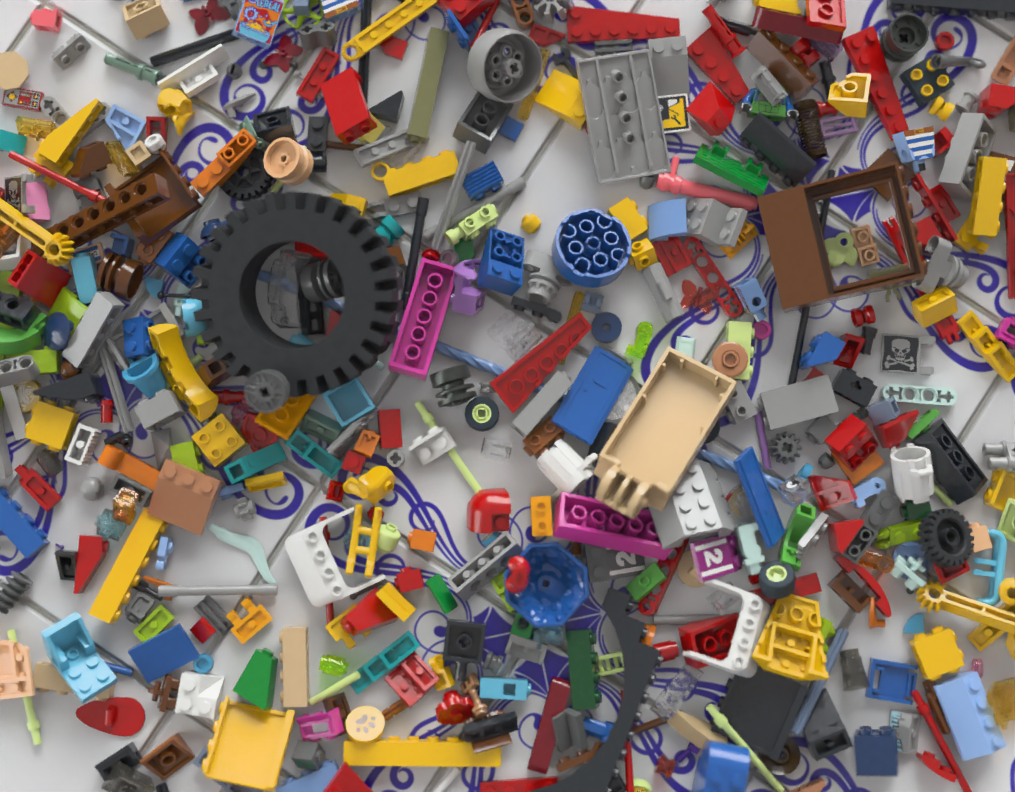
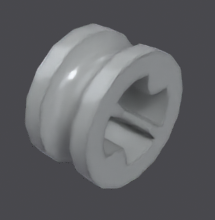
(486, 388)

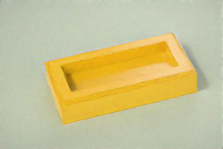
(266, 481)

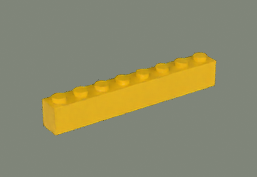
(419, 752)

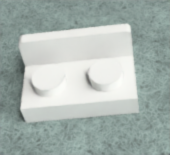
(433, 445)

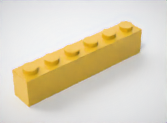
(128, 567)

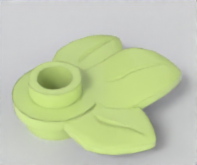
(838, 253)

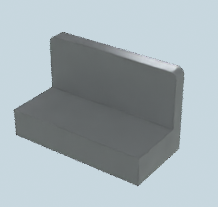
(569, 730)

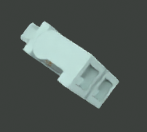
(748, 547)

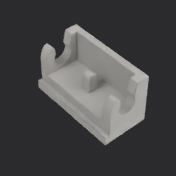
(525, 649)

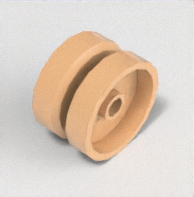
(288, 161)

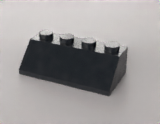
(776, 150)
(951, 462)

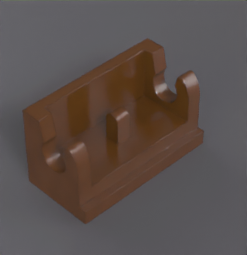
(849, 592)

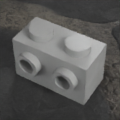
(740, 405)

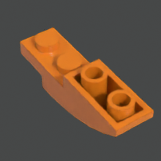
(225, 163)

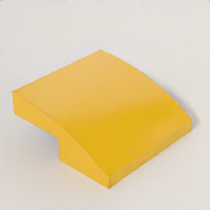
(396, 601)

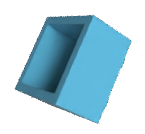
(349, 402)

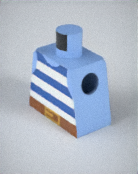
(339, 9)
(915, 146)

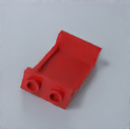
(347, 106)

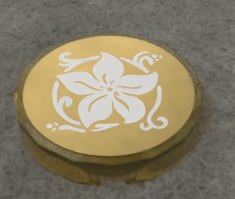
(25, 395)

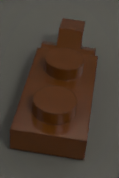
(935, 706)
(582, 756)

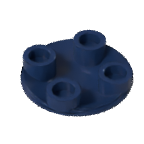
(57, 331)

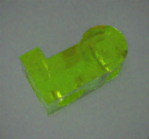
(643, 335)

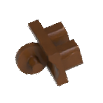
(165, 702)

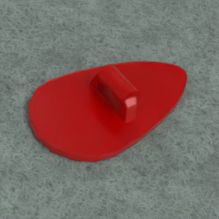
(114, 716)

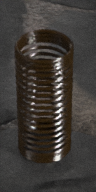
(803, 106)

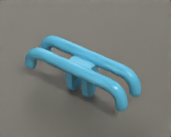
(997, 567)

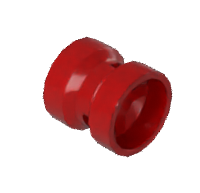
(863, 316)

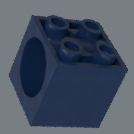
(876, 751)

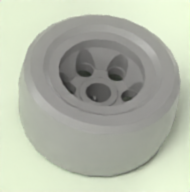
(520, 65)

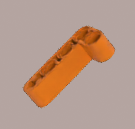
(129, 465)

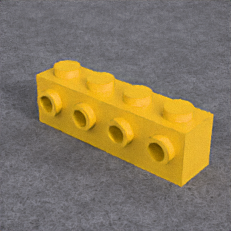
(987, 196)

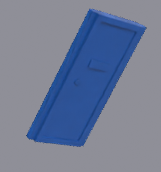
(592, 395)
(759, 497)

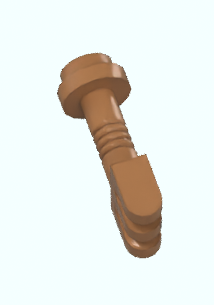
(469, 688)

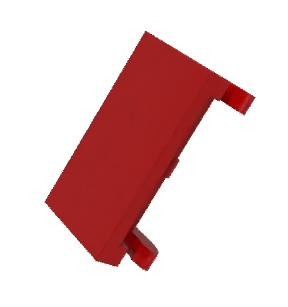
(389, 429)

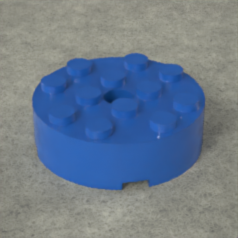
(591, 248)

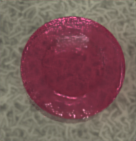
(977, 665)

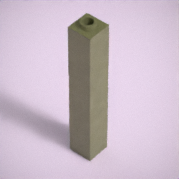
(427, 85)

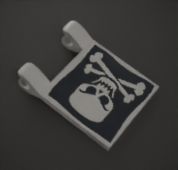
(16, 192)
(903, 354)

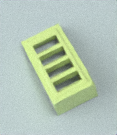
(606, 657)

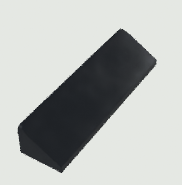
(310, 313)

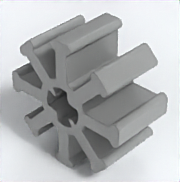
(550, 7)

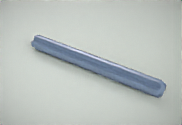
(817, 685)

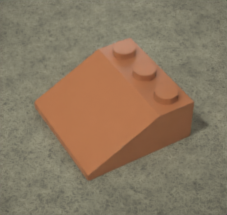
(184, 496)

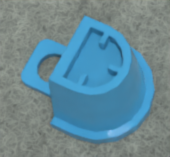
(145, 375)

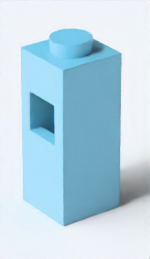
(85, 275)
(504, 688)

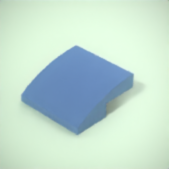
(667, 219)

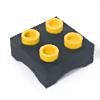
(926, 82)

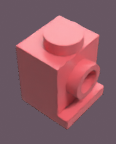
(46, 20)

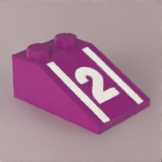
(715, 556)

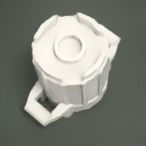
(566, 468)
(912, 473)

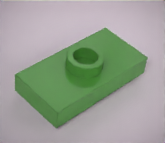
(922, 423)
(646, 582)

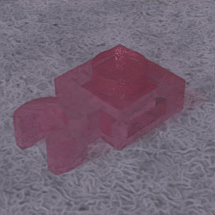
(239, 411)

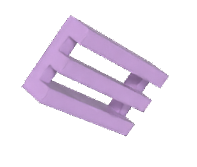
(841, 132)

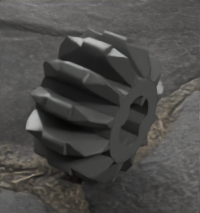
(784, 455)

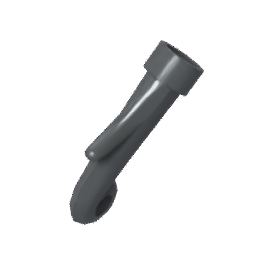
(941, 61)

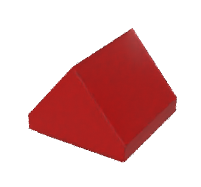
(335, 491)

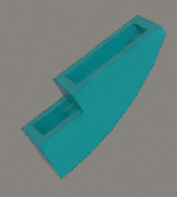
(314, 453)

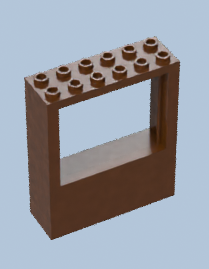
(799, 245)

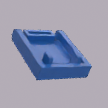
(894, 681)

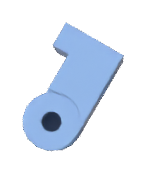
(866, 489)

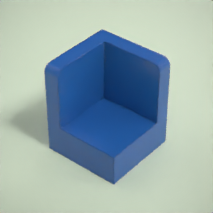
(122, 245)

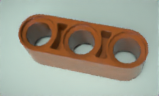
(520, 11)

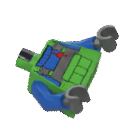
(756, 102)

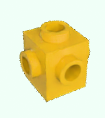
(642, 254)

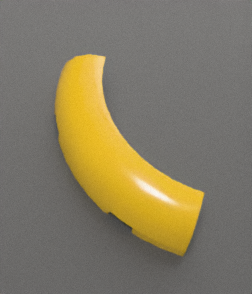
(180, 371)

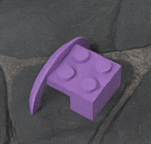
(467, 298)

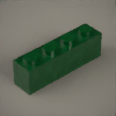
(582, 669)

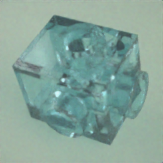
(108, 527)

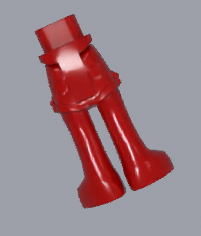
(519, 574)

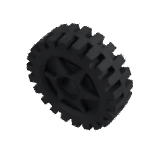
(251, 185)
(945, 538)

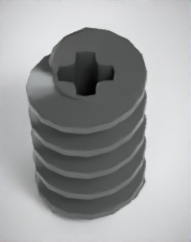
(13, 590)

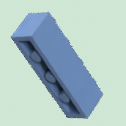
(310, 779)

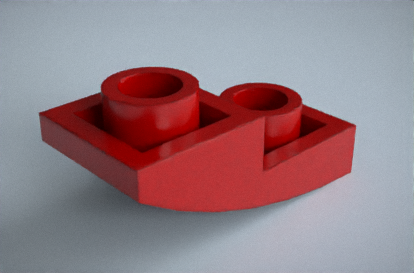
(933, 764)

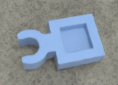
(165, 548)

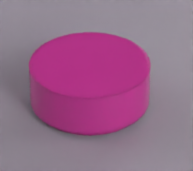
(762, 330)

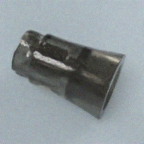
(853, 670)

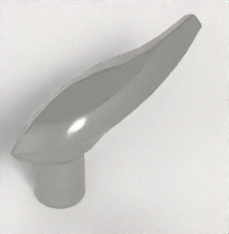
(236, 103)

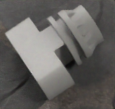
(942, 267)
(544, 277)

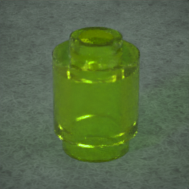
(333, 665)

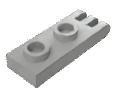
(812, 536)

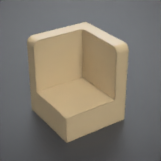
(138, 154)

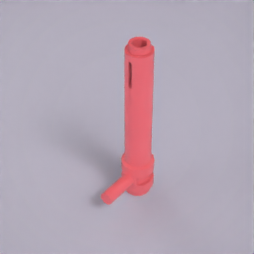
(677, 185)

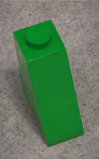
(259, 679)

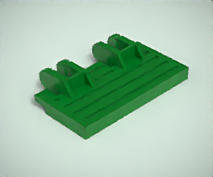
(731, 169)

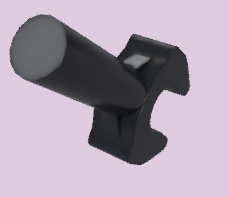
(565, 61)

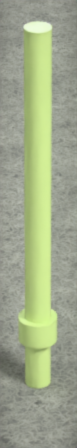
(428, 418)
(722, 721)
(33, 724)

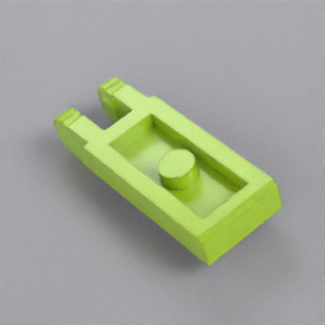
(897, 534)

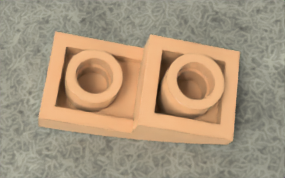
(864, 245)

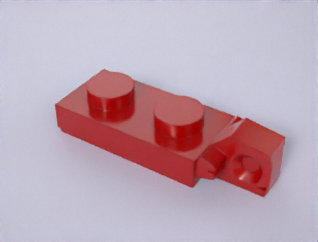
(38, 487)

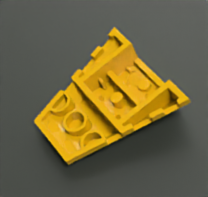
(793, 640)

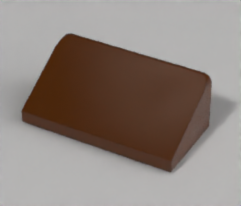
(338, 700)

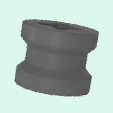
(492, 662)

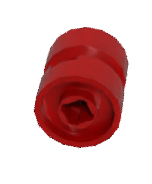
(803, 49)

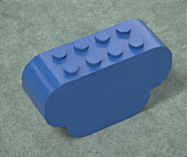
(721, 768)

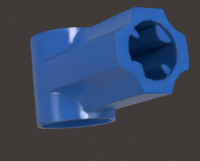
(597, 728)

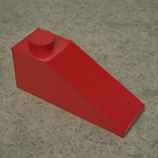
(90, 555)

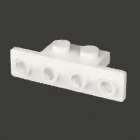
(196, 74)

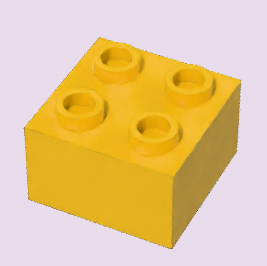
(220, 440)

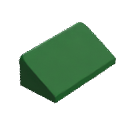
(441, 593)

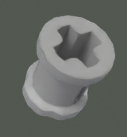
(967, 102)
(392, 454)

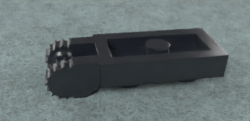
(536, 309)
(490, 727)

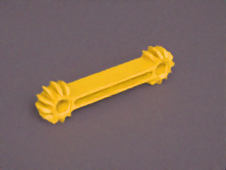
(38, 235)
(964, 607)

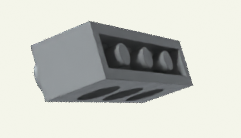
(484, 566)

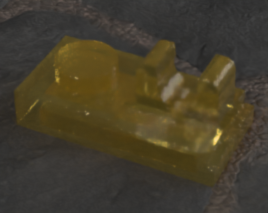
(34, 127)
(121, 159)

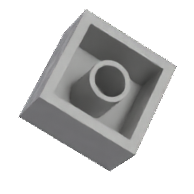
(160, 410)

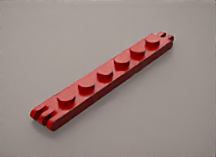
(946, 327)

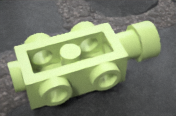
(476, 223)

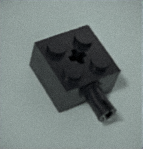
(462, 654)

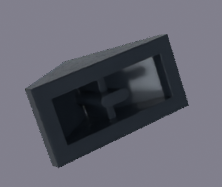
(389, 109)
(66, 564)

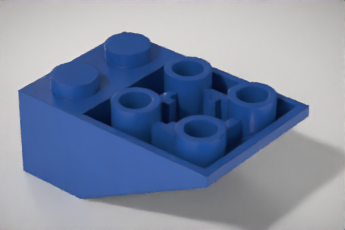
(502, 262)

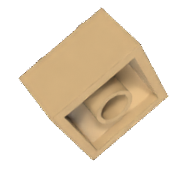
(145, 17)

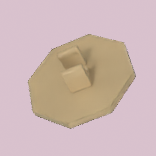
(13, 70)

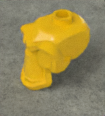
(175, 106)
(372, 485)

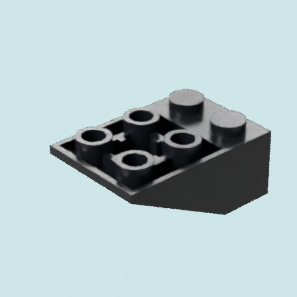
(825, 730)

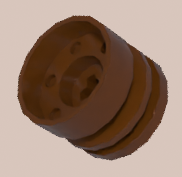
(119, 275)

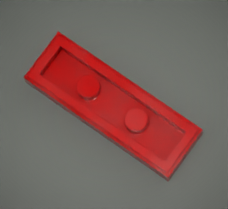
(318, 75)

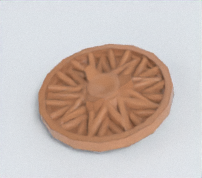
(730, 359)

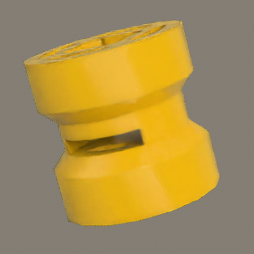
(944, 112)

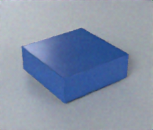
(511, 128)

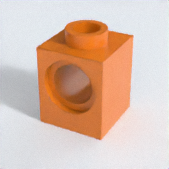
(422, 540)

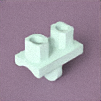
(912, 569)

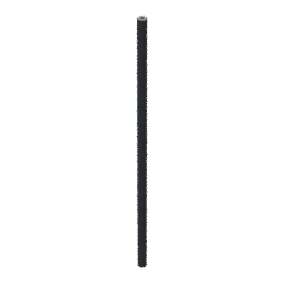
(805, 312)

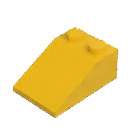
(563, 98)

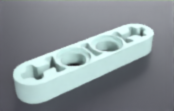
(918, 394)

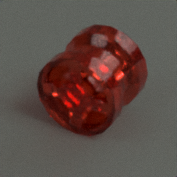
(665, 766)

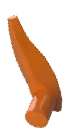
(157, 582)
(872, 617)

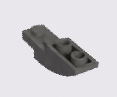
(874, 518)

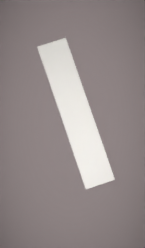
(14, 411)

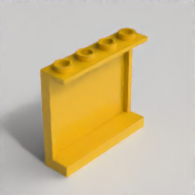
(248, 745)

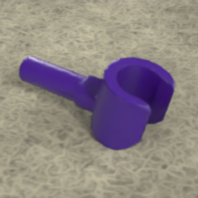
(690, 748)

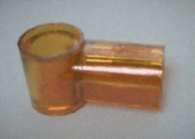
(872, 560)

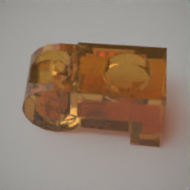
(124, 506)

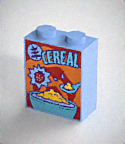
(258, 21)

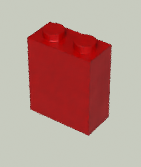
(39, 278)

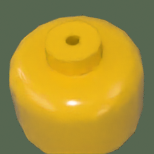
(530, 223)

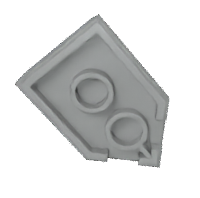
(350, 435)

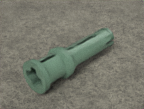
(141, 71)

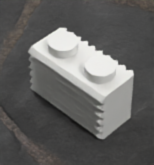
(83, 444)

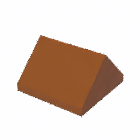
(168, 757)

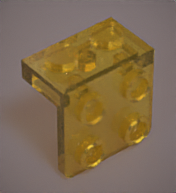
(1002, 698)

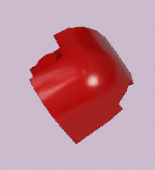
(489, 511)

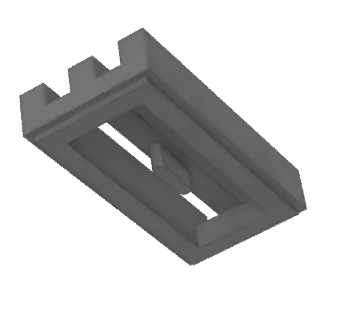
(597, 44)
(202, 603)

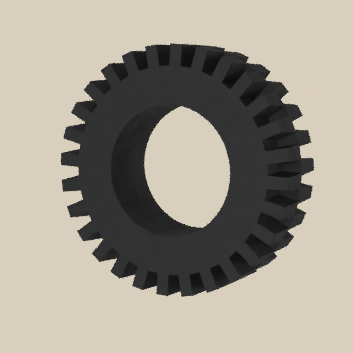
(232, 275)

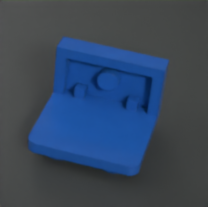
(466, 35)

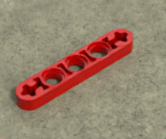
(711, 268)
(672, 565)

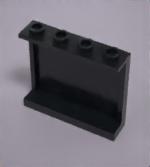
(761, 710)

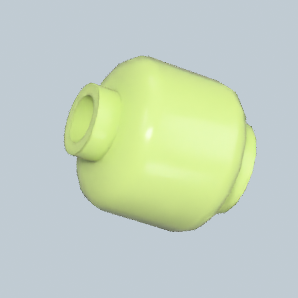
(388, 538)

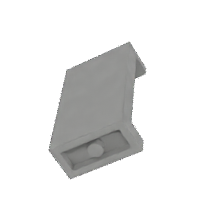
(163, 315)
(798, 402)

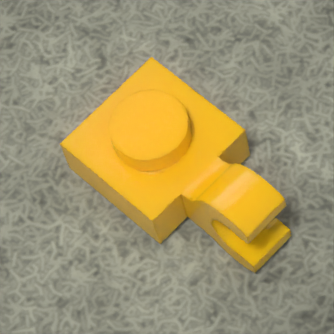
(444, 673)

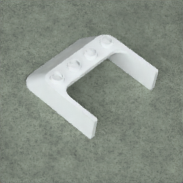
(317, 566)
(746, 636)

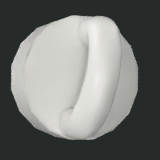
(154, 143)

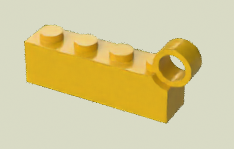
(418, 175)

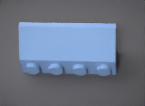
(969, 715)

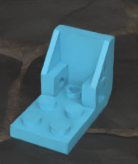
(76, 658)

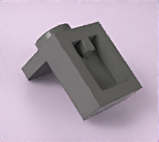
(138, 608)

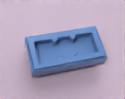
(227, 492)

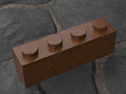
(782, 63)

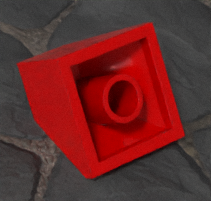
(711, 110)
(895, 430)

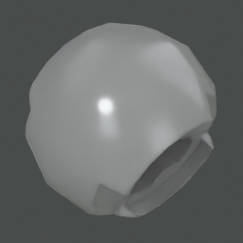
(92, 488)

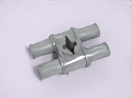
(1005, 450)

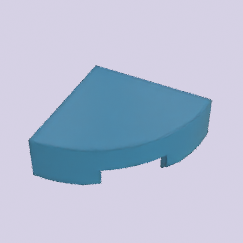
(154, 285)
(915, 624)

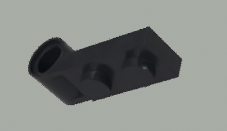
(317, 142)

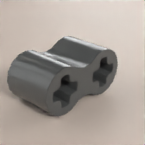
(318, 35)

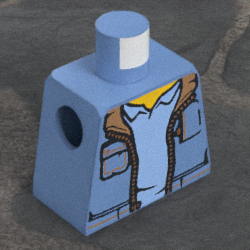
(749, 290)

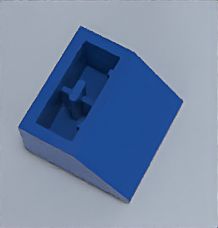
(179, 259)
(823, 350)

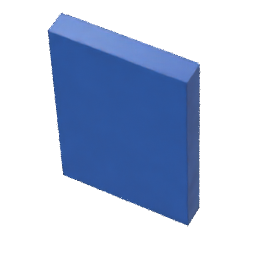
(163, 653)

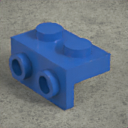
(137, 337)

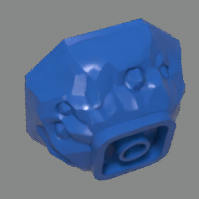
(564, 595)

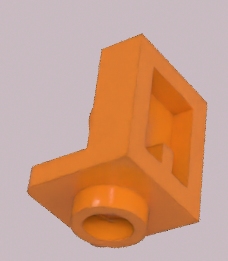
(367, 443)

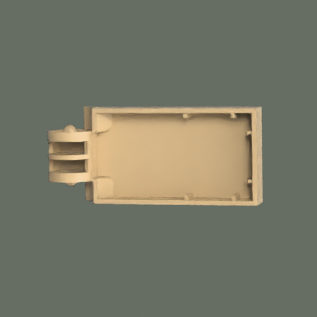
(661, 433)

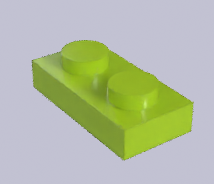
(154, 623)

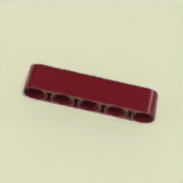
(792, 24)
(545, 736)

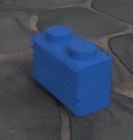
(482, 180)

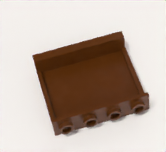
(167, 215)

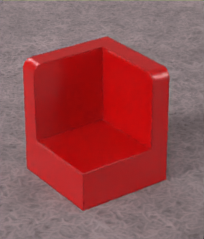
(942, 141)

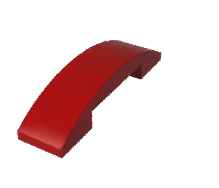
(881, 600)

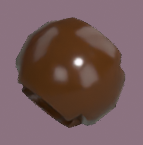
(69, 370)

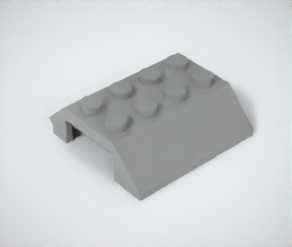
(694, 508)

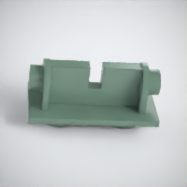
(249, 126)

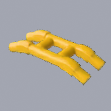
(371, 550)

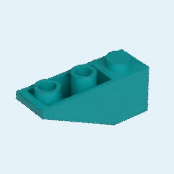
(255, 463)

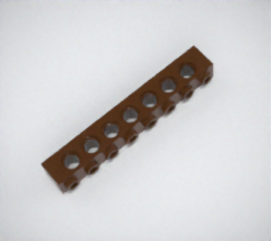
(111, 211)

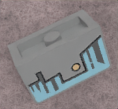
(907, 729)

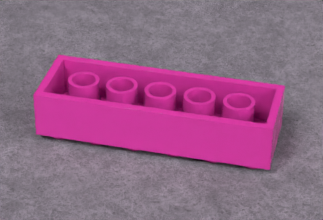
(423, 320)
(599, 525)

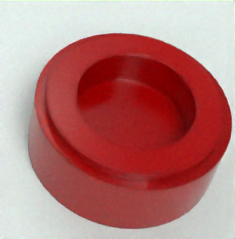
(944, 41)

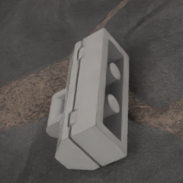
(663, 292)

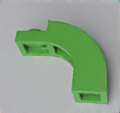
(20, 341)
(797, 525)

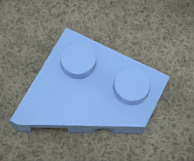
(125, 126)

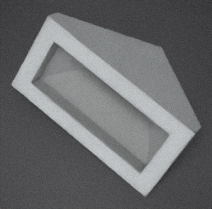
(161, 442)

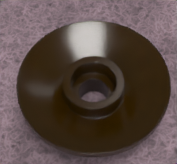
(787, 763)

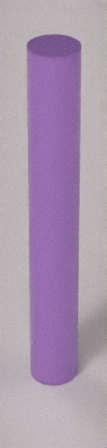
(762, 440)

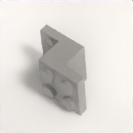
(714, 221)

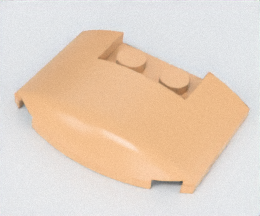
(15, 670)

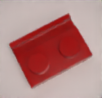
(671, 255)

